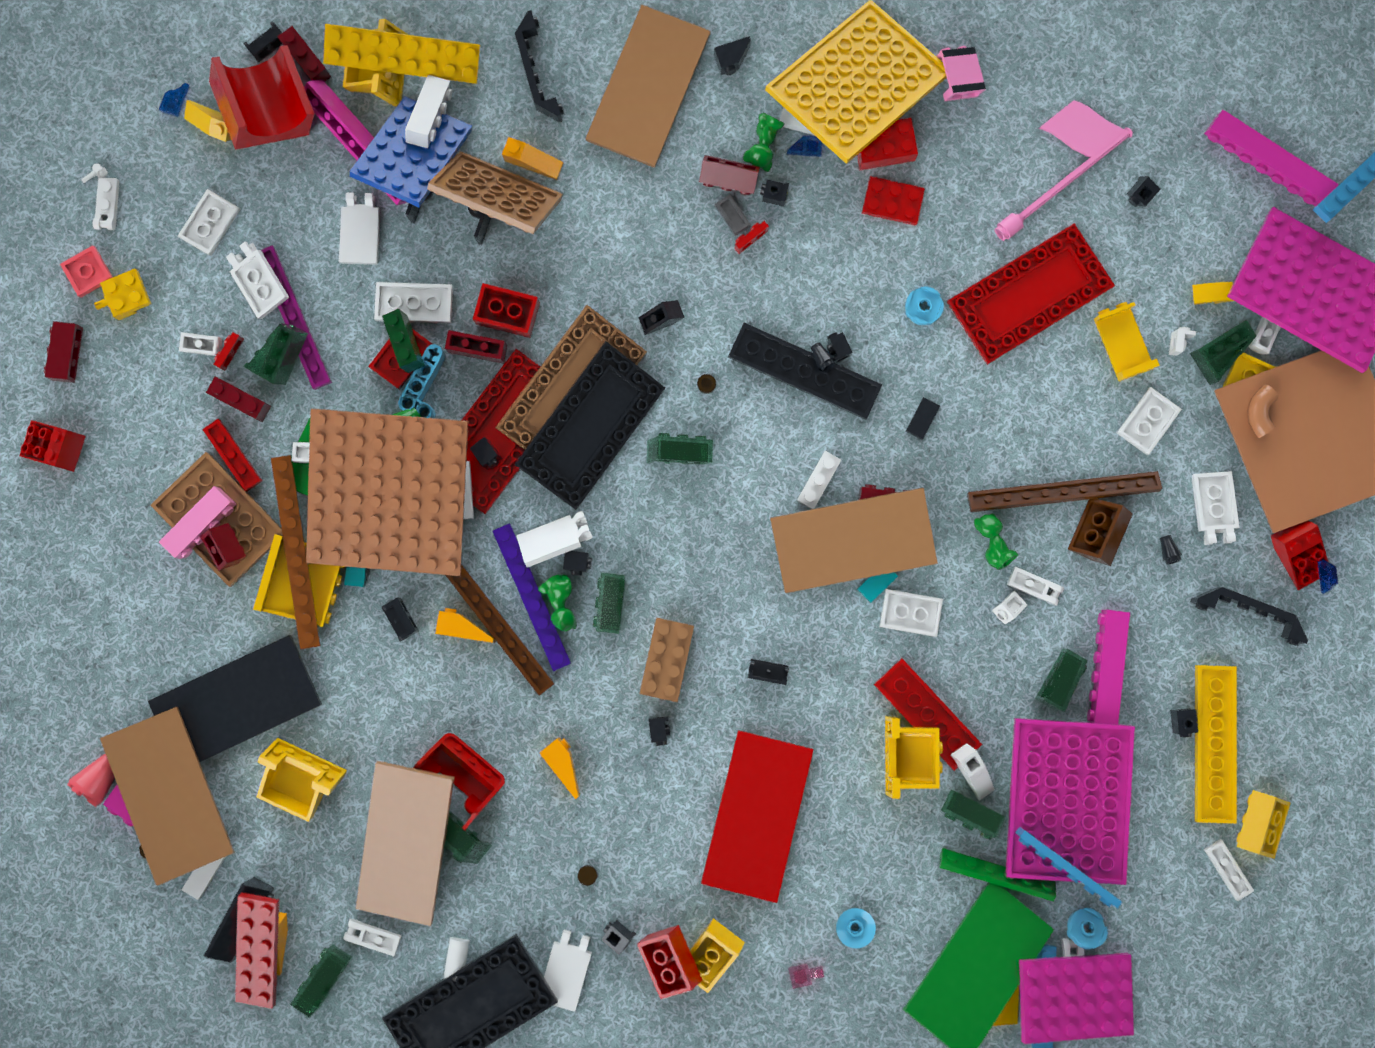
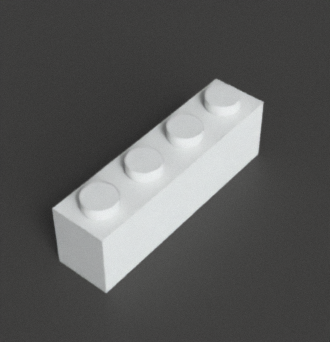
(428, 111)

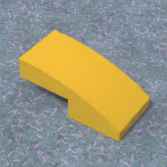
(1211, 292)

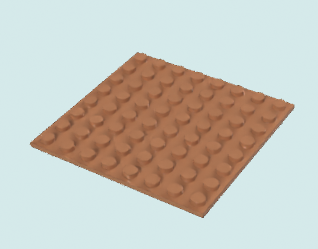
(1320, 441)
(386, 491)

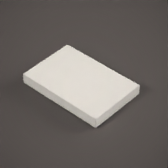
(209, 222)
(1149, 421)
(911, 612)

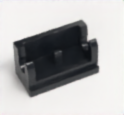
(265, 43)
(400, 619)
(768, 671)

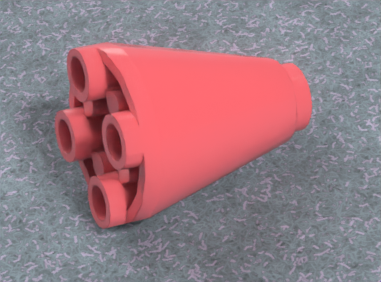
(93, 781)

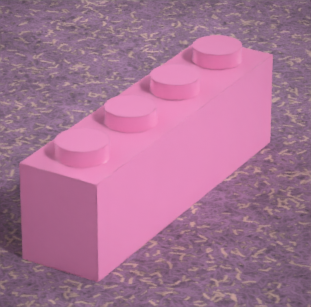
(196, 522)

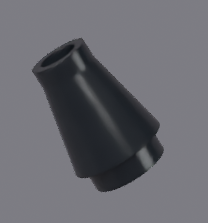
(823, 358)
(1170, 551)

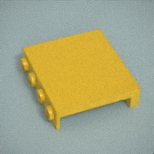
(275, 589)

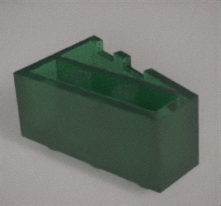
(278, 355)
(321, 980)

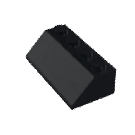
(224, 942)

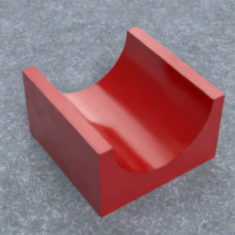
(262, 100)

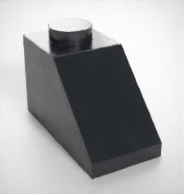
(731, 55)
(661, 316)

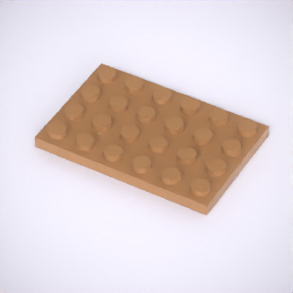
(495, 192)
(250, 522)

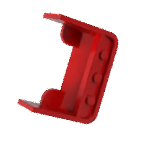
(470, 772)

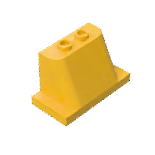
(382, 84)
(911, 757)
(296, 779)

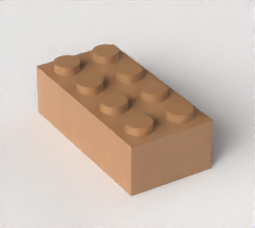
(666, 659)

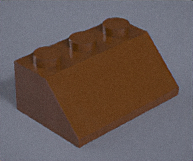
(1100, 531)

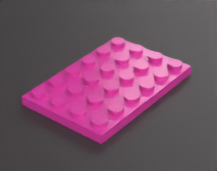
(1076, 997)

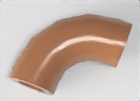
(1258, 410)

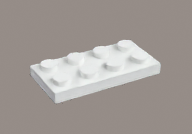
(418, 301)

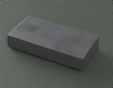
(732, 215)

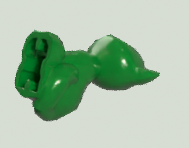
(761, 154)
(998, 553)
(558, 590)

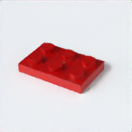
(893, 200)
(386, 364)

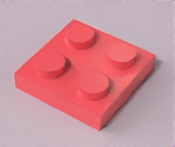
(86, 271)

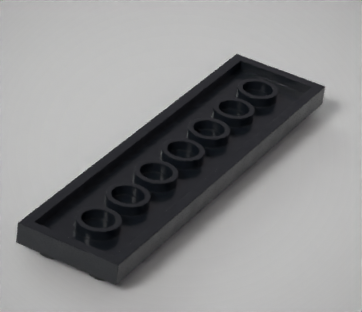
(799, 369)

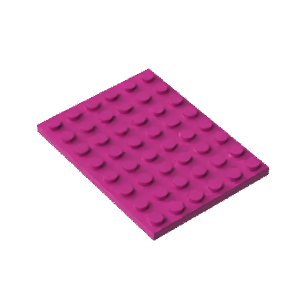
(1310, 288)
(1072, 796)

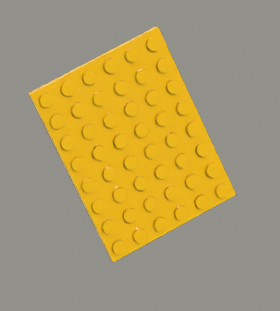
(857, 81)

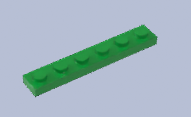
(995, 874)

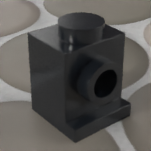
(1148, 191)
(774, 198)
(838, 346)
(659, 730)
(617, 936)

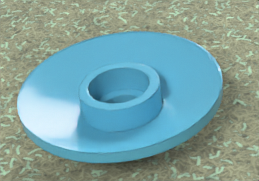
(855, 938)

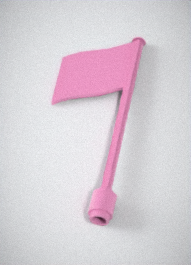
(1081, 131)

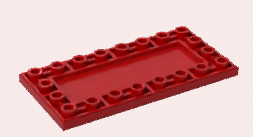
(1030, 293)
(482, 420)
(757, 816)

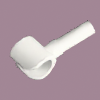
(100, 171)

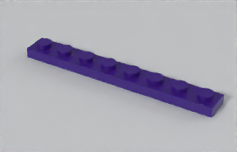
(531, 597)

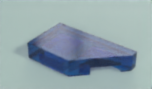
(173, 100)
(806, 147)
(1327, 576)

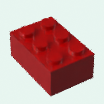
(892, 147)
(506, 310)
(669, 962)

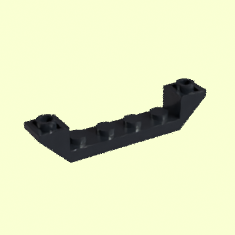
(527, 29)
(1292, 630)

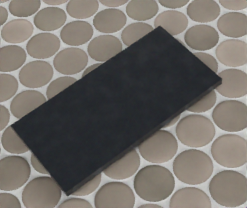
(590, 425)
(242, 698)
(479, 1007)

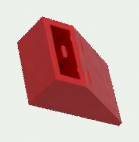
(52, 445)
(1300, 551)

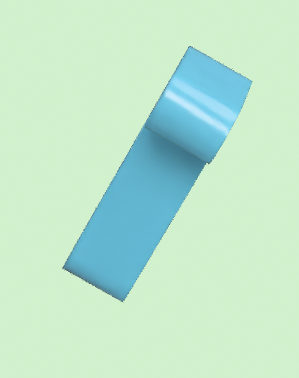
(425, 380)

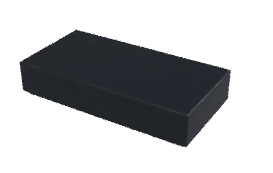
(922, 418)

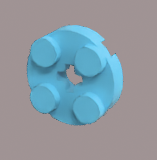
(926, 316)
(1076, 930)

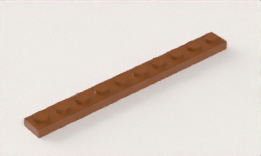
(295, 552)

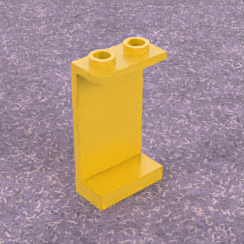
(1124, 342)

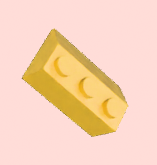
(1263, 824)

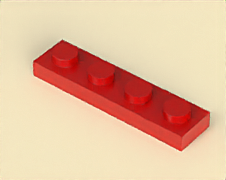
(232, 455)

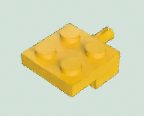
(124, 294)

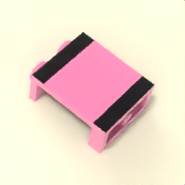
(962, 73)

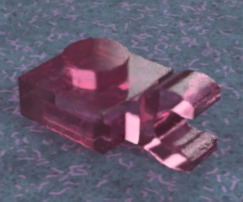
(802, 975)

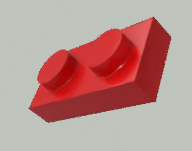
(755, 233)
(231, 346)

